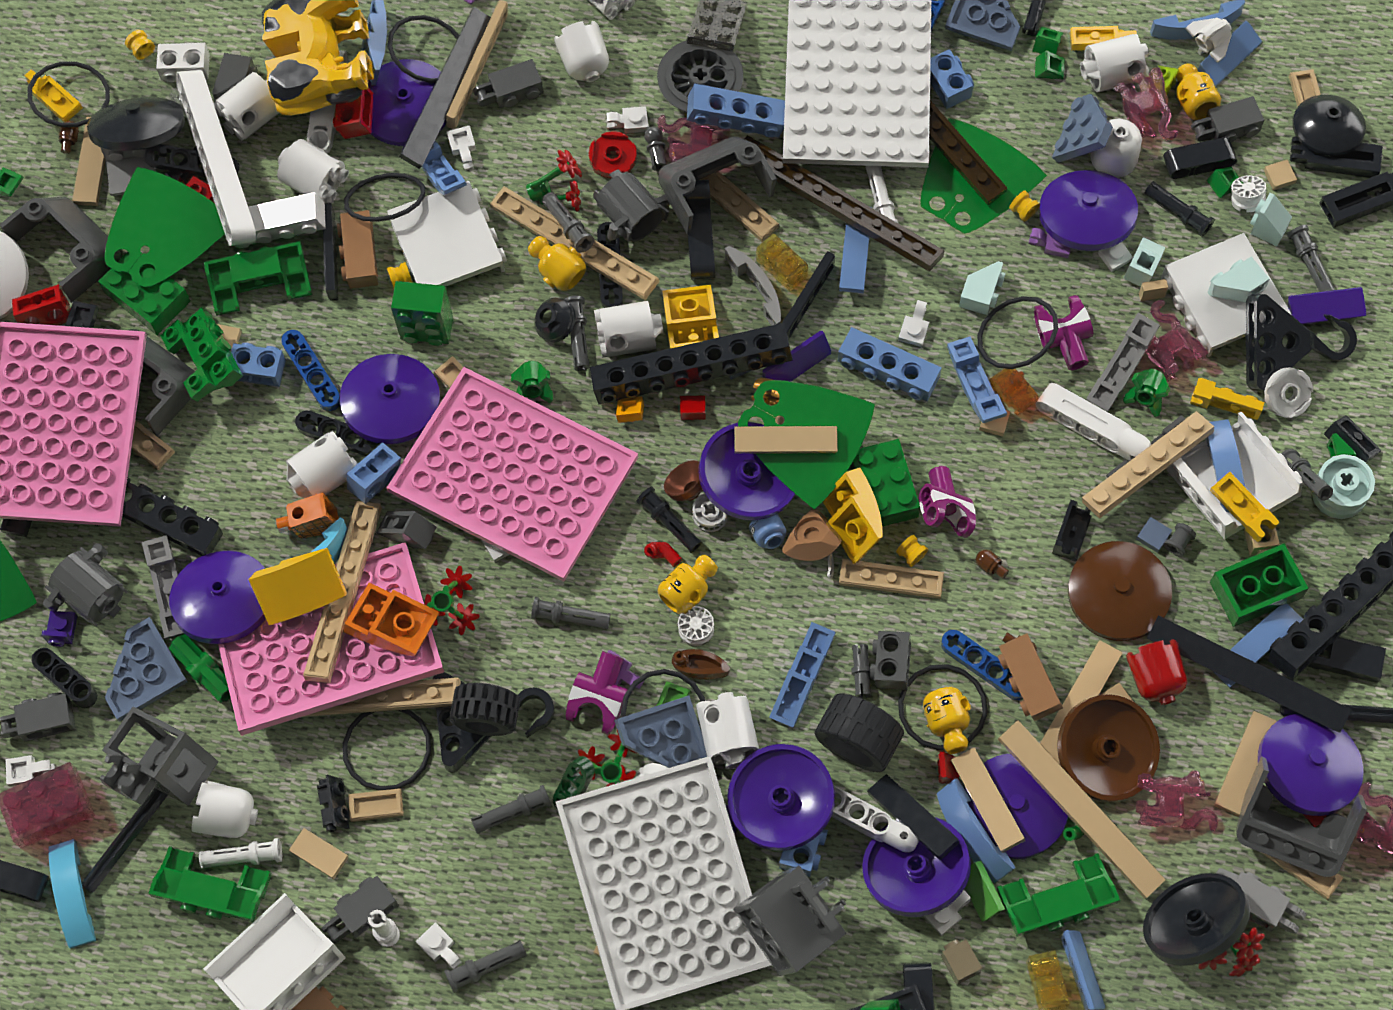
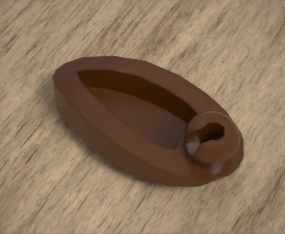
(700, 664)

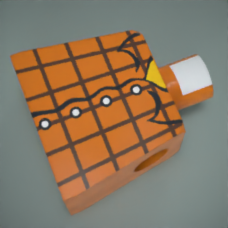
(308, 516)

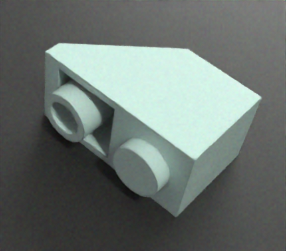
(1270, 220)
(1144, 262)
(1240, 281)
(980, 288)

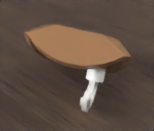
(813, 540)

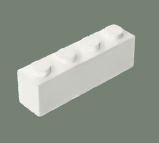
(287, 218)

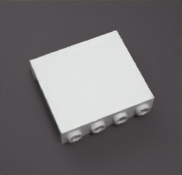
(447, 238)
(1213, 318)
(1263, 470)
(275, 960)

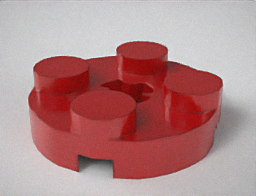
(609, 142)

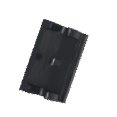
(1072, 532)

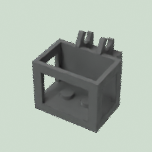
(169, 765)
(791, 920)

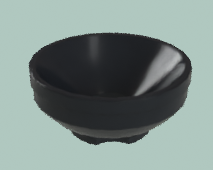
(561, 321)

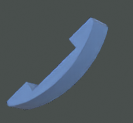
(1172, 29)
(441, 173)
(974, 380)
(1224, 452)
(1261, 637)
(957, 812)

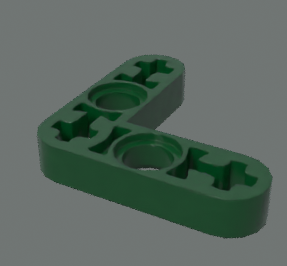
(581, 781)

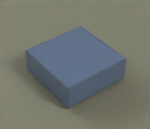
(1154, 534)

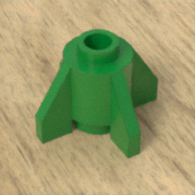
(533, 380)
(1148, 390)

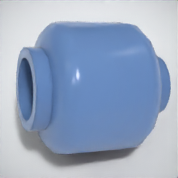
(768, 532)

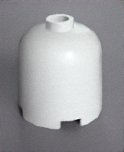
(583, 51)
(1121, 150)
(224, 810)

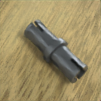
(861, 671)

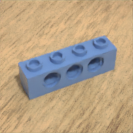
(728, 102)
(882, 353)

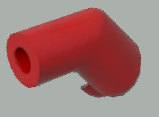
(662, 550)

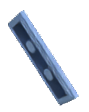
(1241, 45)
(1082, 970)

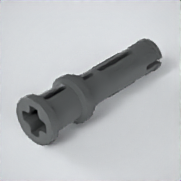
(572, 228)
(1310, 249)
(578, 337)
(1320, 487)
(601, 619)
(522, 806)
(472, 971)

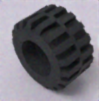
(484, 709)

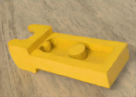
(1224, 398)
(1243, 506)

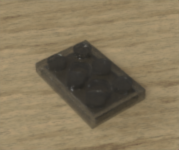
(717, 24)

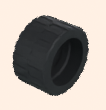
(859, 732)

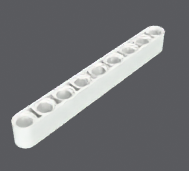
(215, 158)

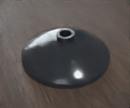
(1327, 133)

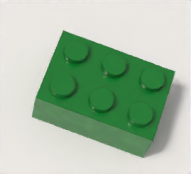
(150, 305)
(422, 313)
(889, 480)
(1258, 585)

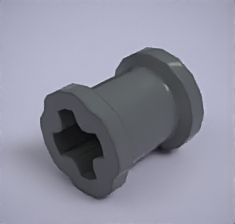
(1179, 539)

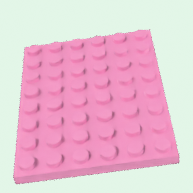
(67, 421)
(513, 473)
(269, 663)

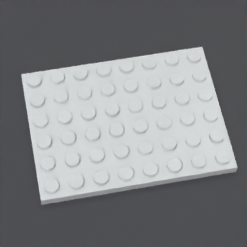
(858, 82)
(661, 882)

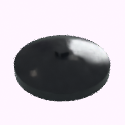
(136, 123)
(1196, 919)

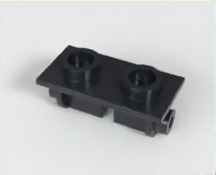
(332, 792)

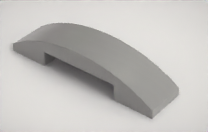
(743, 264)
(1123, 362)
(163, 573)

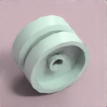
(1351, 485)

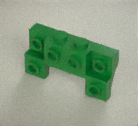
(255, 271)
(208, 351)
(208, 893)
(1062, 903)

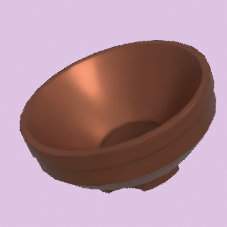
(680, 481)

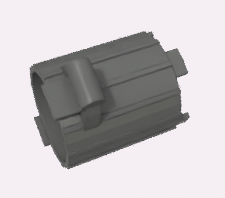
(630, 207)
(85, 586)

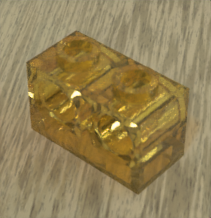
(781, 262)
(1047, 981)

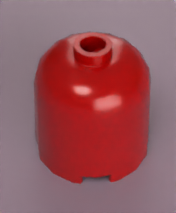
(1158, 671)

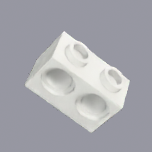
(183, 57)

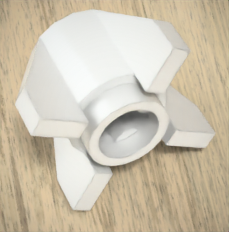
(1212, 36)

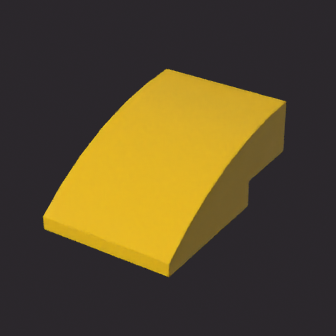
(690, 315)
(854, 514)
(297, 586)

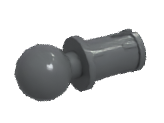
(655, 147)

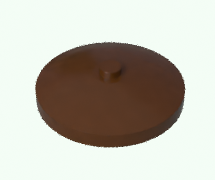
(1119, 590)
(1107, 746)

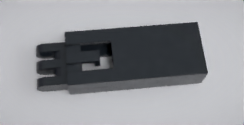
(1361, 162)
(1354, 201)
(1352, 659)

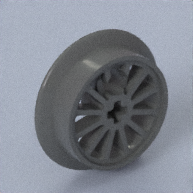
(726, 66)

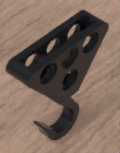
(1300, 340)
(471, 742)

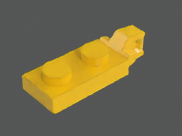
(1084, 36)
(54, 97)

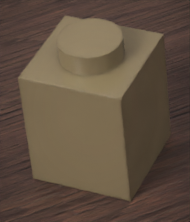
(960, 961)

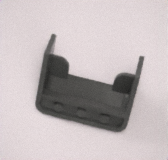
(679, 176)
(86, 256)
(167, 386)
(1293, 841)

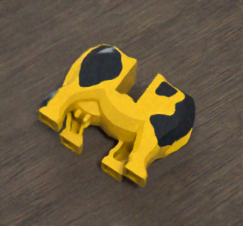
(307, 54)

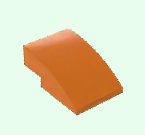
(390, 620)

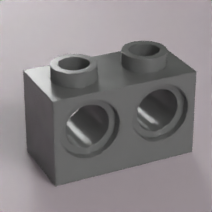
(897, 660)

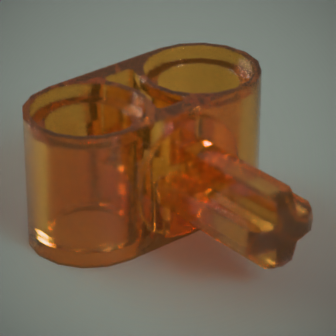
(1014, 389)

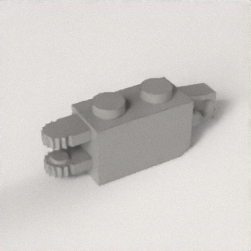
(1266, 902)

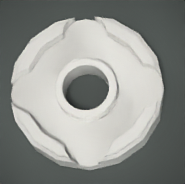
(1276, 389)

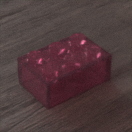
(45, 805)

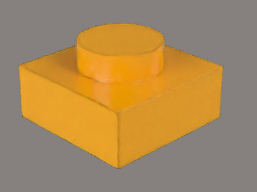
(630, 409)

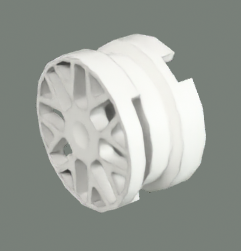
(1248, 194)
(707, 514)
(696, 626)

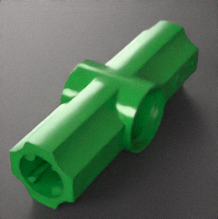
(201, 667)

